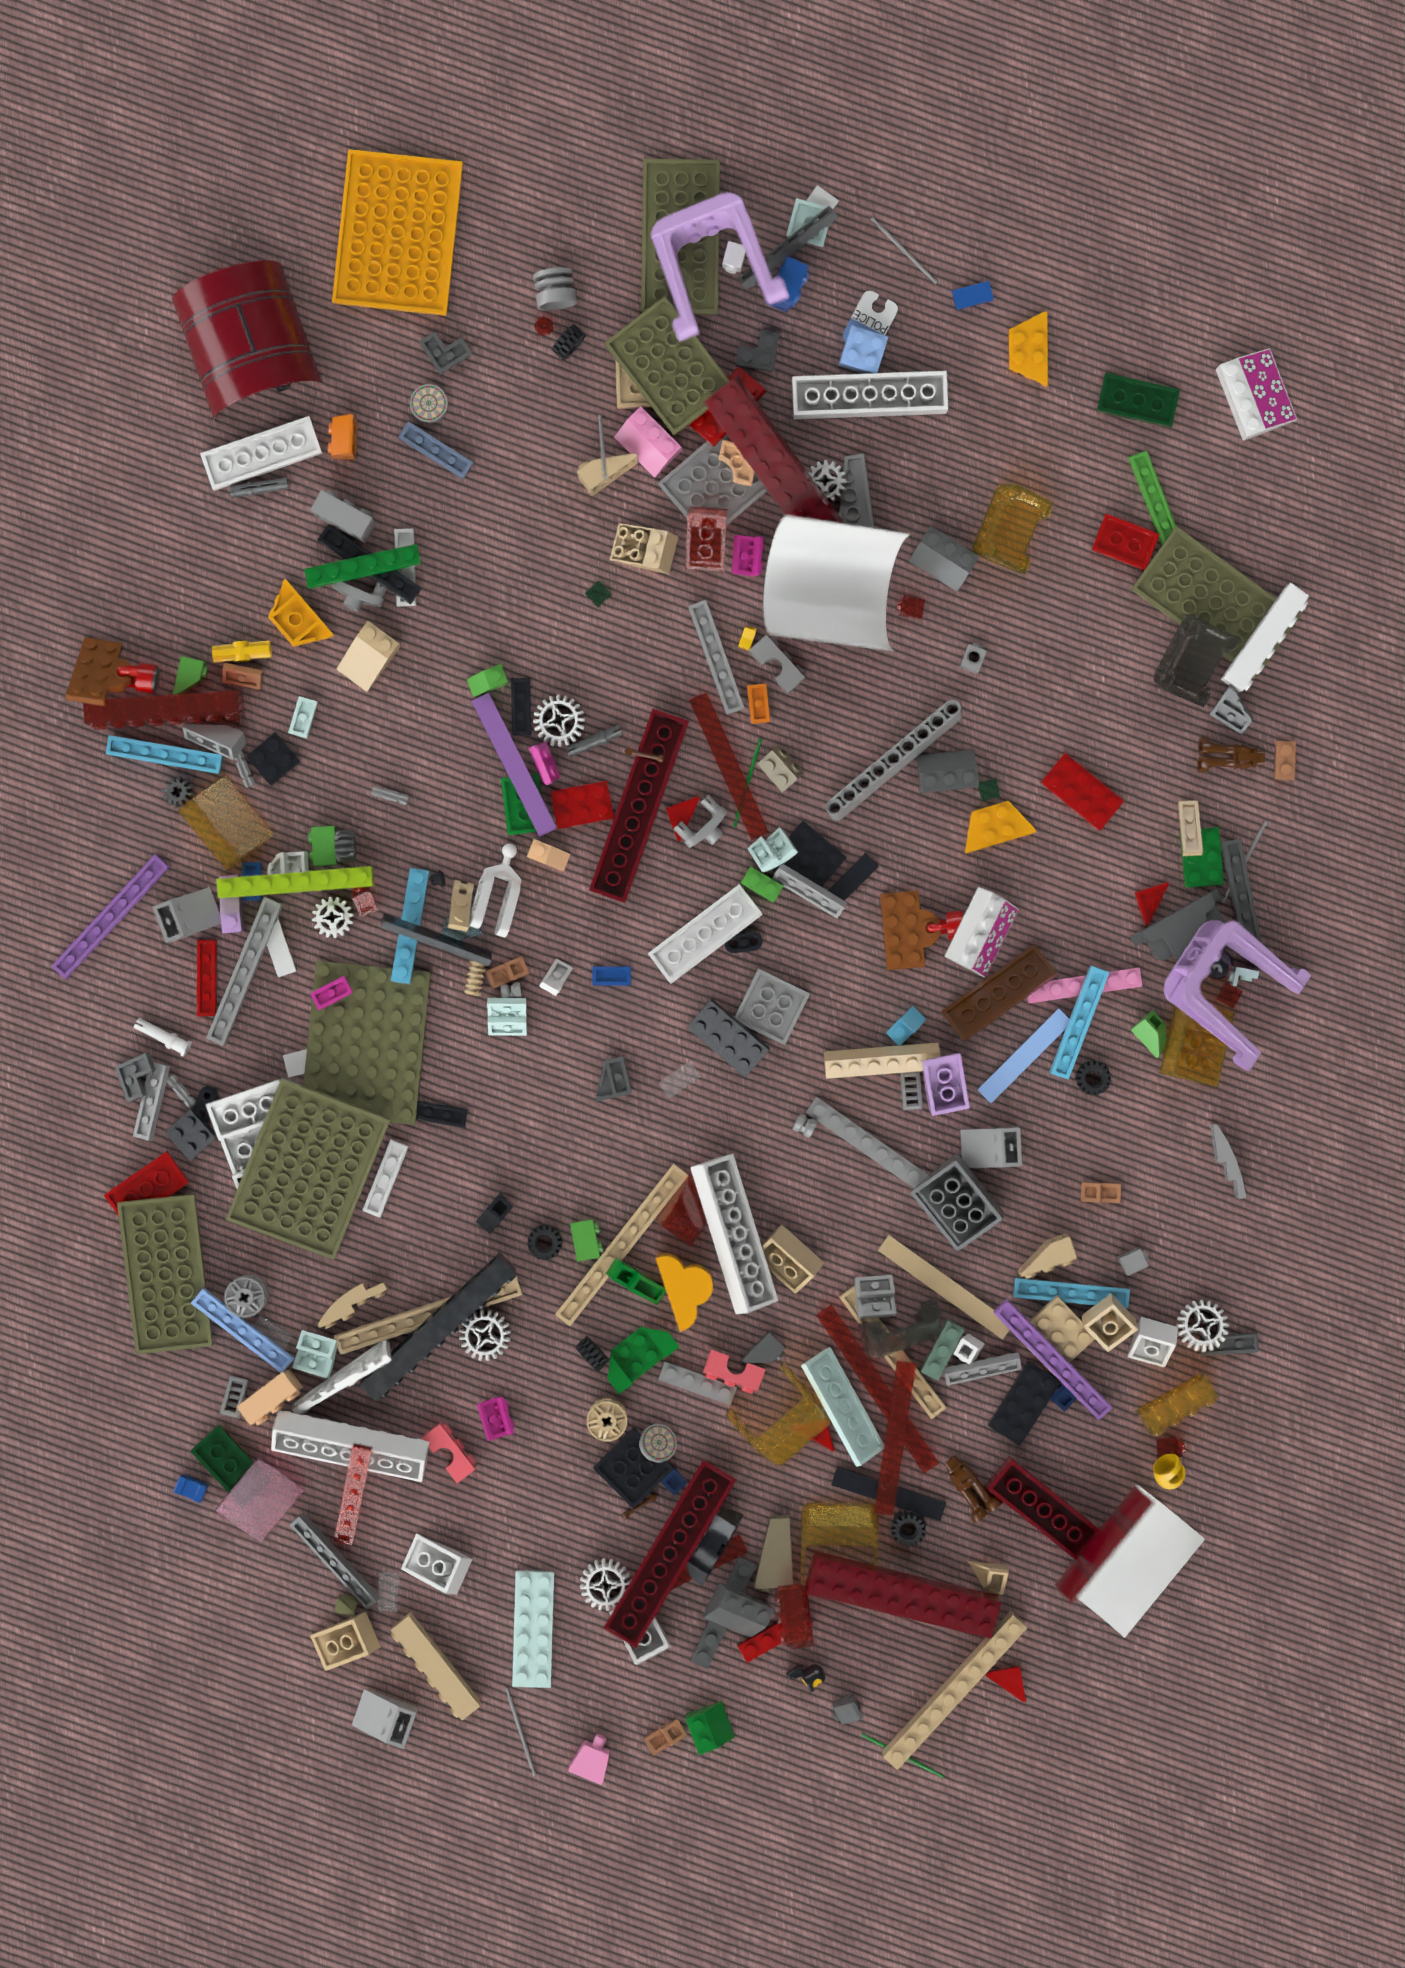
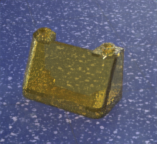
(1010, 526)

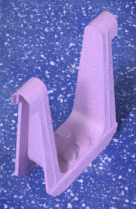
(692, 225)
(1184, 981)

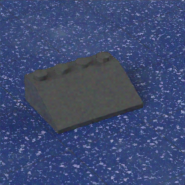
(957, 1202)

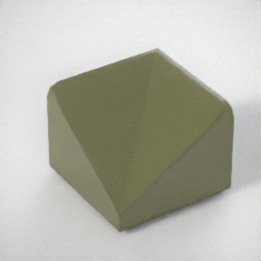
(346, 1605)

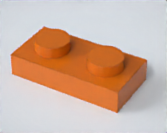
(758, 703)

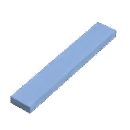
(1024, 1056)
(242, 1330)

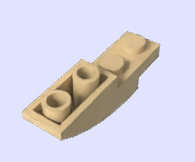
(345, 1307)

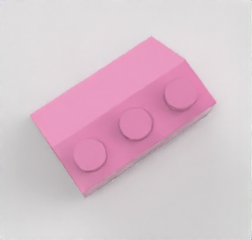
(649, 441)

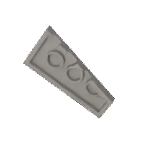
(856, 500)

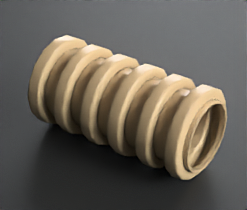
(475, 978)

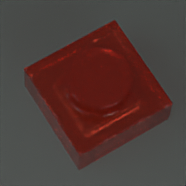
(1229, 995)

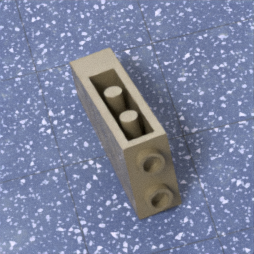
(776, 1555)

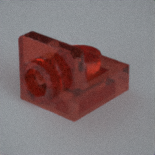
(910, 607)
(364, 900)
(1170, 1445)

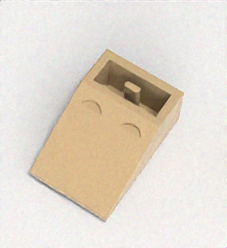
(644, 548)
(1050, 1254)

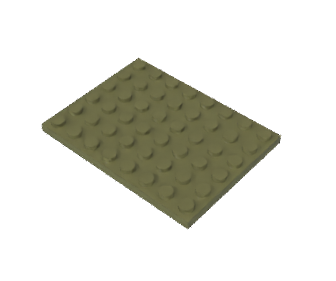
(370, 1041)
(307, 1168)

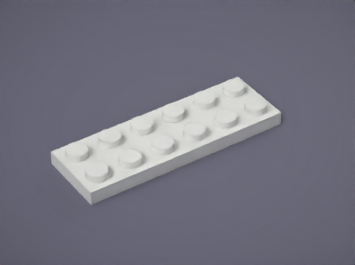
(261, 453)
(705, 934)

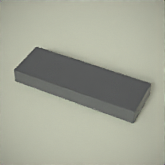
(1233, 1344)

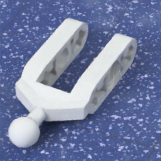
(510, 898)

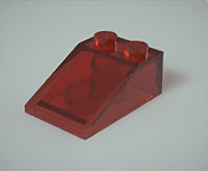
(706, 538)
(684, 1213)

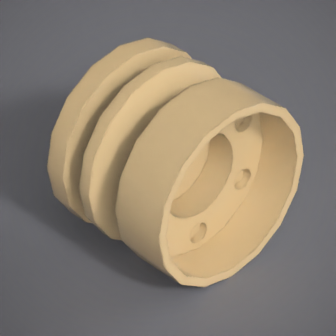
(602, 1409)

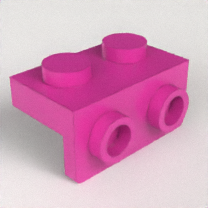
(747, 555)
(544, 763)
(495, 1418)

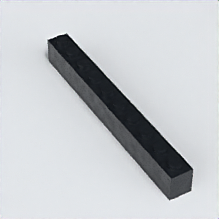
(439, 1326)

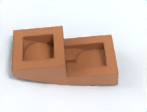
(507, 972)
(1101, 1192)
(665, 1736)

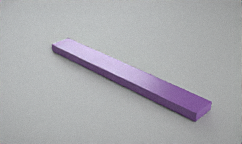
(514, 764)
(110, 916)
(1052, 1359)

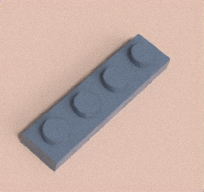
(435, 450)

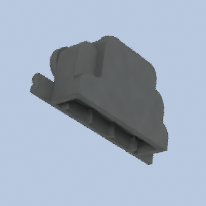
(1174, 932)

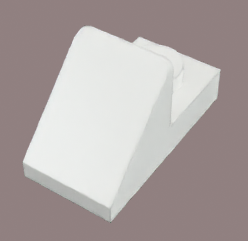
(556, 977)

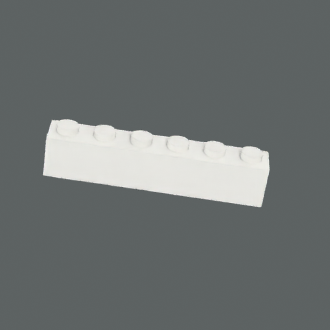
(1265, 637)

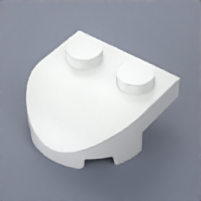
(289, 863)

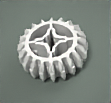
(567, 717)
(1200, 1317)
(493, 1339)
(607, 1601)

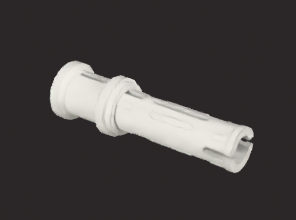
(170, 1040)

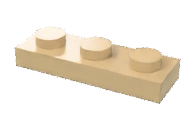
(1190, 828)

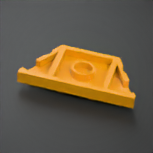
(1030, 349)
(296, 618)
(995, 826)

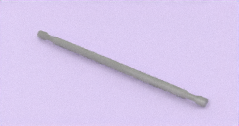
(904, 250)
(602, 447)
(1248, 854)
(520, 1731)

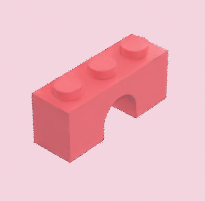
(717, 1368)
(442, 1437)

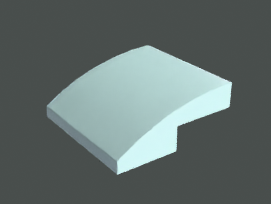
(772, 851)
(507, 1016)
(315, 1354)

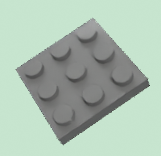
(771, 1006)

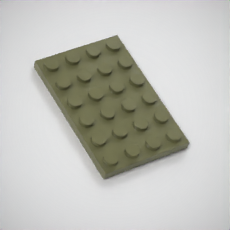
(667, 371)

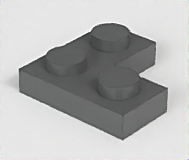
(445, 357)
(760, 358)
(130, 1073)

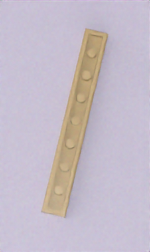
(943, 1285)
(921, 1389)

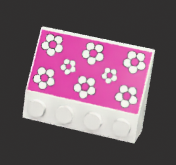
(1256, 393)
(982, 932)

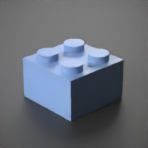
(862, 351)

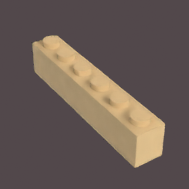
(878, 1060)
(435, 1666)

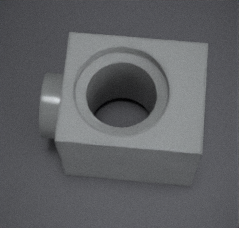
(966, 664)
(1133, 1261)

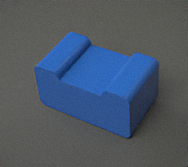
(191, 1488)

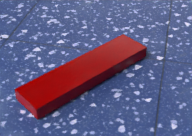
(206, 977)

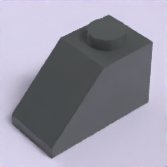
(765, 1350)
(847, 1709)

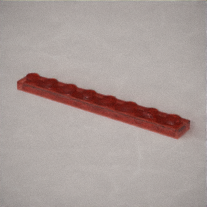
(894, 1437)

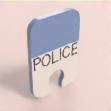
(867, 319)

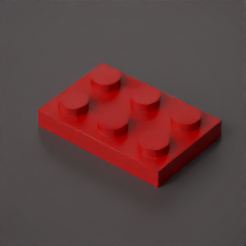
(1125, 542)
(582, 805)

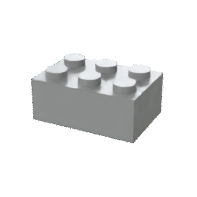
(343, 515)

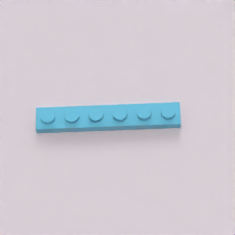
(164, 754)
(412, 913)
(1079, 1022)
(1067, 1291)

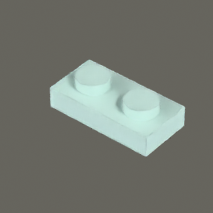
(303, 717)

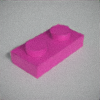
(331, 993)

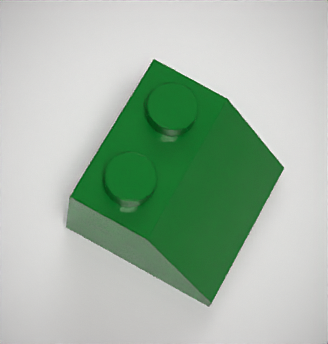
(709, 1727)

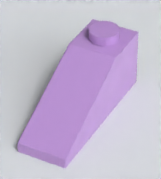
(231, 913)

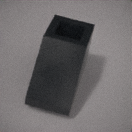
(495, 1213)

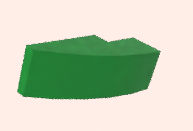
(636, 1281)

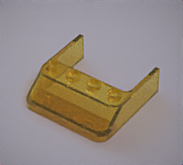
(792, 1429)
(838, 1525)

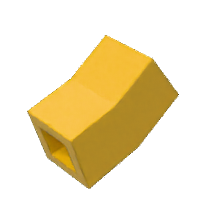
(747, 637)

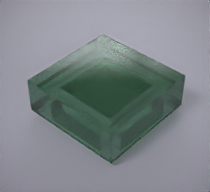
(598, 594)
(988, 790)

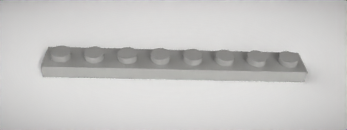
(244, 971)
(866, 1143)

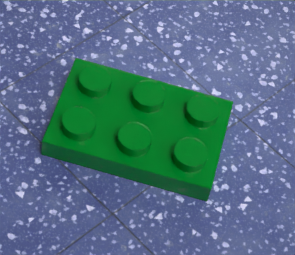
(516, 815)
(1204, 868)

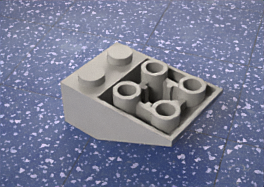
(187, 915)
(991, 1147)
(385, 1718)

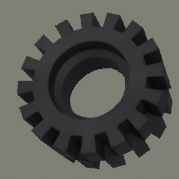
(568, 342)
(1085, 1069)
(556, 1242)
(592, 1353)
(914, 1537)

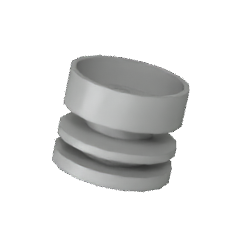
(554, 284)
(250, 1285)

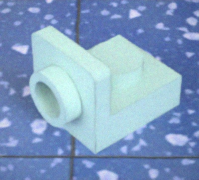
(1246, 974)

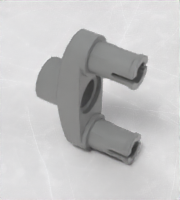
(357, 597)
(709, 830)

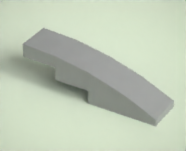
(1224, 1154)

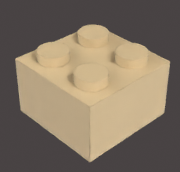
(1109, 1322)

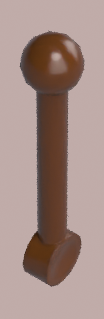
(629, 751)
(625, 1515)

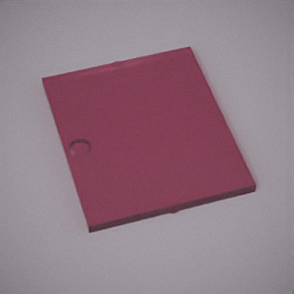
(259, 1499)

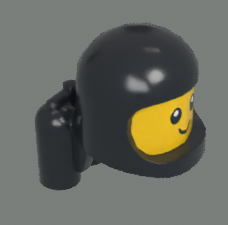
(811, 1676)

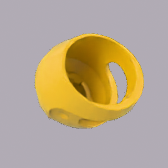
(1169, 1471)

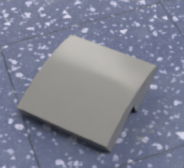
(875, 1296)

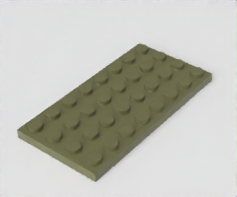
(667, 189)
(1197, 582)
(164, 1273)

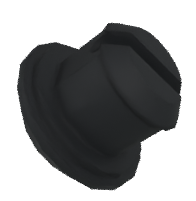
(439, 879)

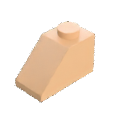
(548, 855)

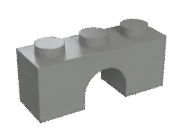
(767, 650)

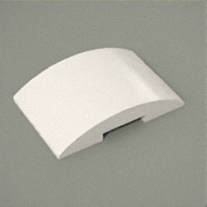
(239, 1122)

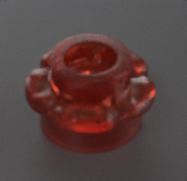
(543, 321)

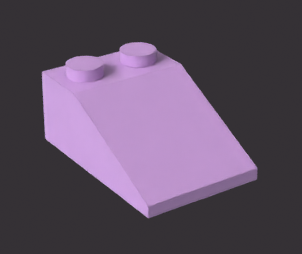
(945, 1084)

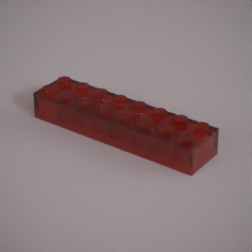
(165, 708)

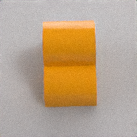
(685, 1286)

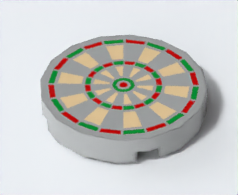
(428, 403)
(658, 1443)

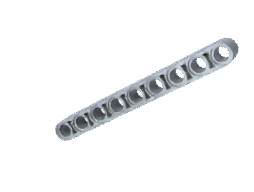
(898, 751)

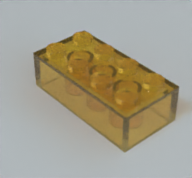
(1177, 1404)

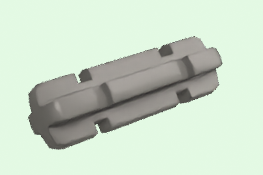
(244, 770)
(390, 795)
(181, 1091)

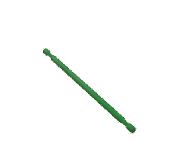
(749, 774)
(909, 1759)

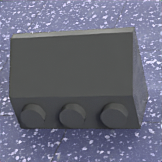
(943, 559)
(947, 771)
(738, 1610)

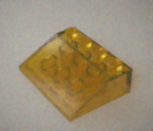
(226, 823)
(1193, 1050)

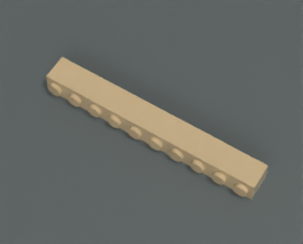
(953, 1690)

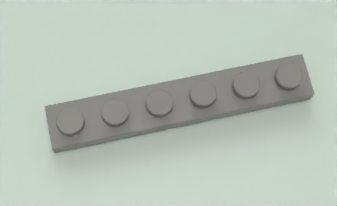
(716, 657)

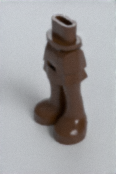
(1240, 757)
(962, 1478)

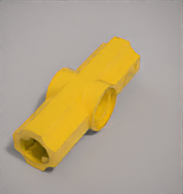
(241, 651)

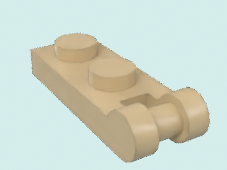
(460, 906)

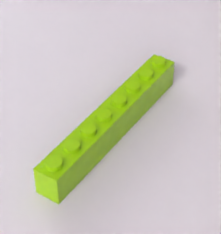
(295, 882)

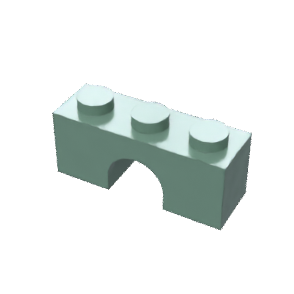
(942, 1350)

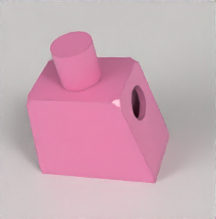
(591, 1760)

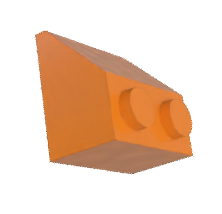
(344, 437)

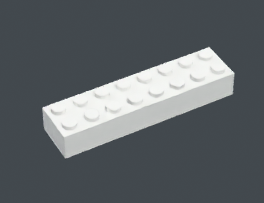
(869, 395)
(734, 1234)
(334, 1442)

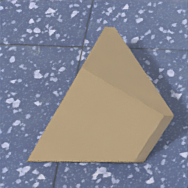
(991, 1576)

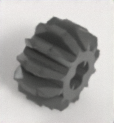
(180, 784)
(345, 846)

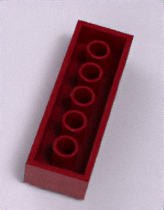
(1042, 1507)

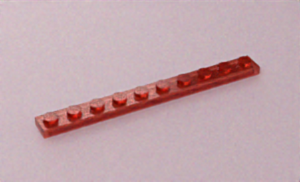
(873, 1383)

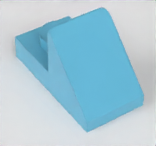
(906, 1026)

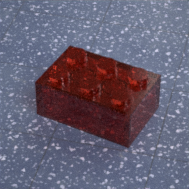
(794, 1616)

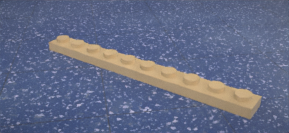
(621, 1244)
(407, 1321)

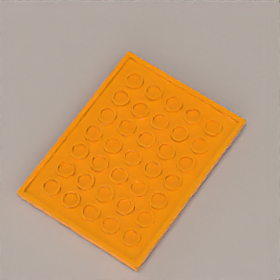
(397, 232)

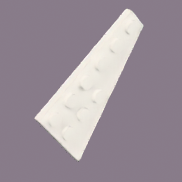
(347, 1376)

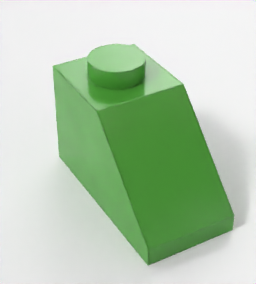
(189, 674)
(487, 680)

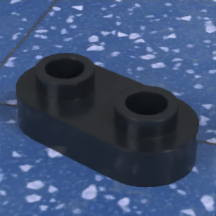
(743, 942)
(202, 1101)

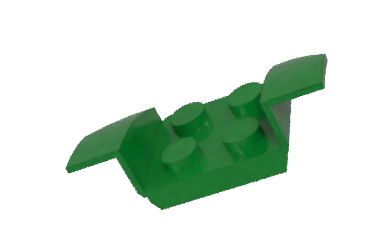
(637, 1355)

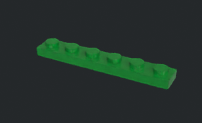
(362, 566)

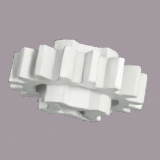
(834, 481)
(333, 926)

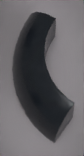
(713, 1544)

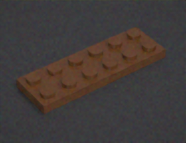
(999, 993)

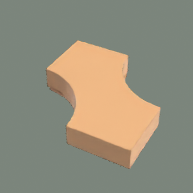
(740, 468)

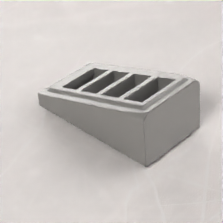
(918, 1105)
(241, 1398)

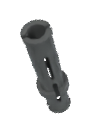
(259, 487)
(594, 740)

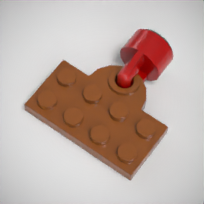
(102, 670)
(911, 929)

